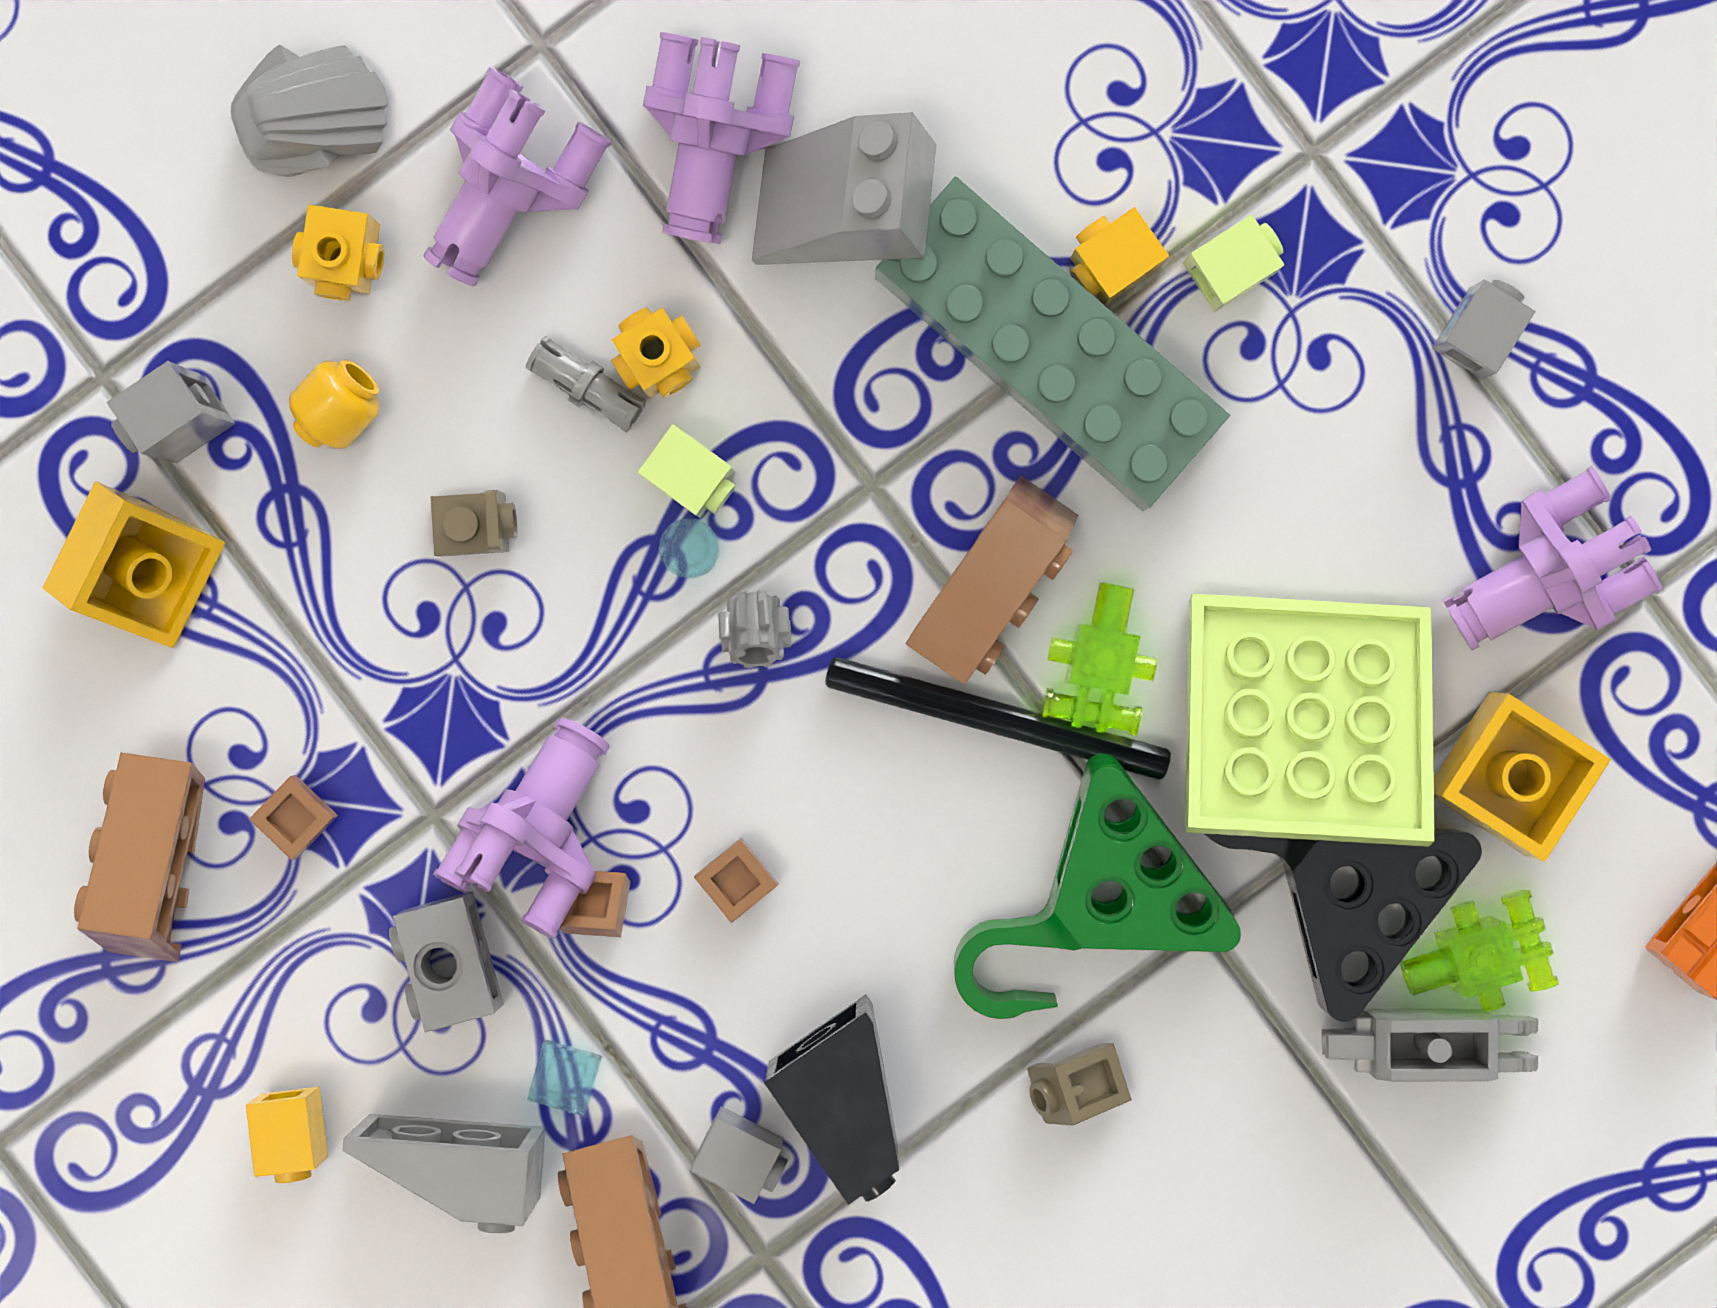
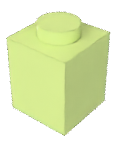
(1235, 261)
(689, 472)

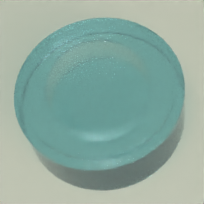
(689, 548)

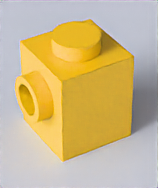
(1116, 255)
(287, 1134)

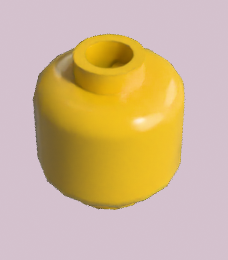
(334, 404)

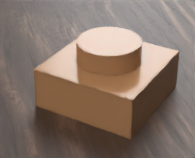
(293, 817)
(736, 880)
(601, 908)

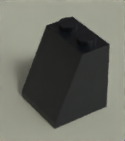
(840, 1101)

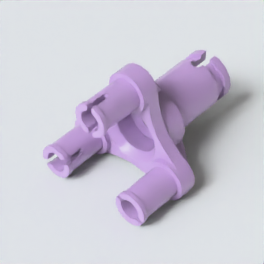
(709, 127)
(502, 179)
(1556, 570)
(535, 826)

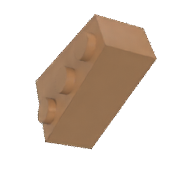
(995, 582)
(141, 856)
(617, 1226)

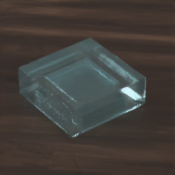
(564, 1077)

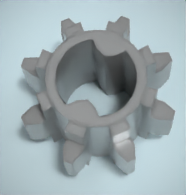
(755, 629)

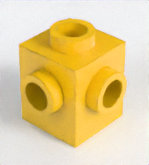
(335, 233)
(671, 369)

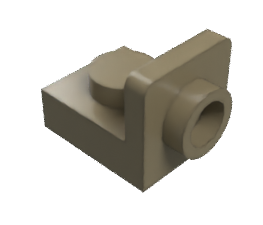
(472, 523)
(1078, 1086)

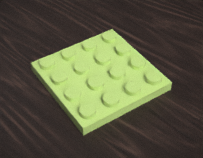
(1309, 720)

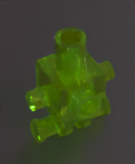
(1101, 659)
(1480, 954)

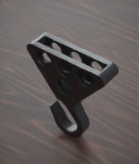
(1345, 925)

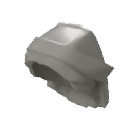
(308, 110)

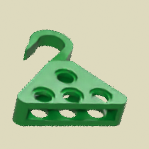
(1072, 920)

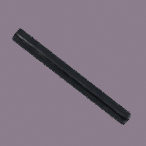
(994, 717)

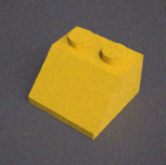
(132, 565)

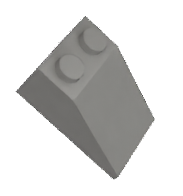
(847, 193)
(462, 1167)

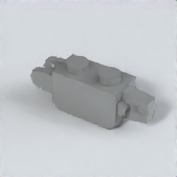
(1431, 1044)

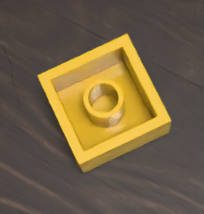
(1518, 775)

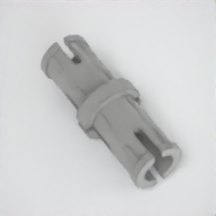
(585, 384)

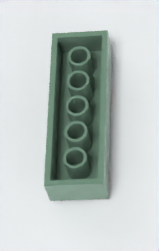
(1053, 347)

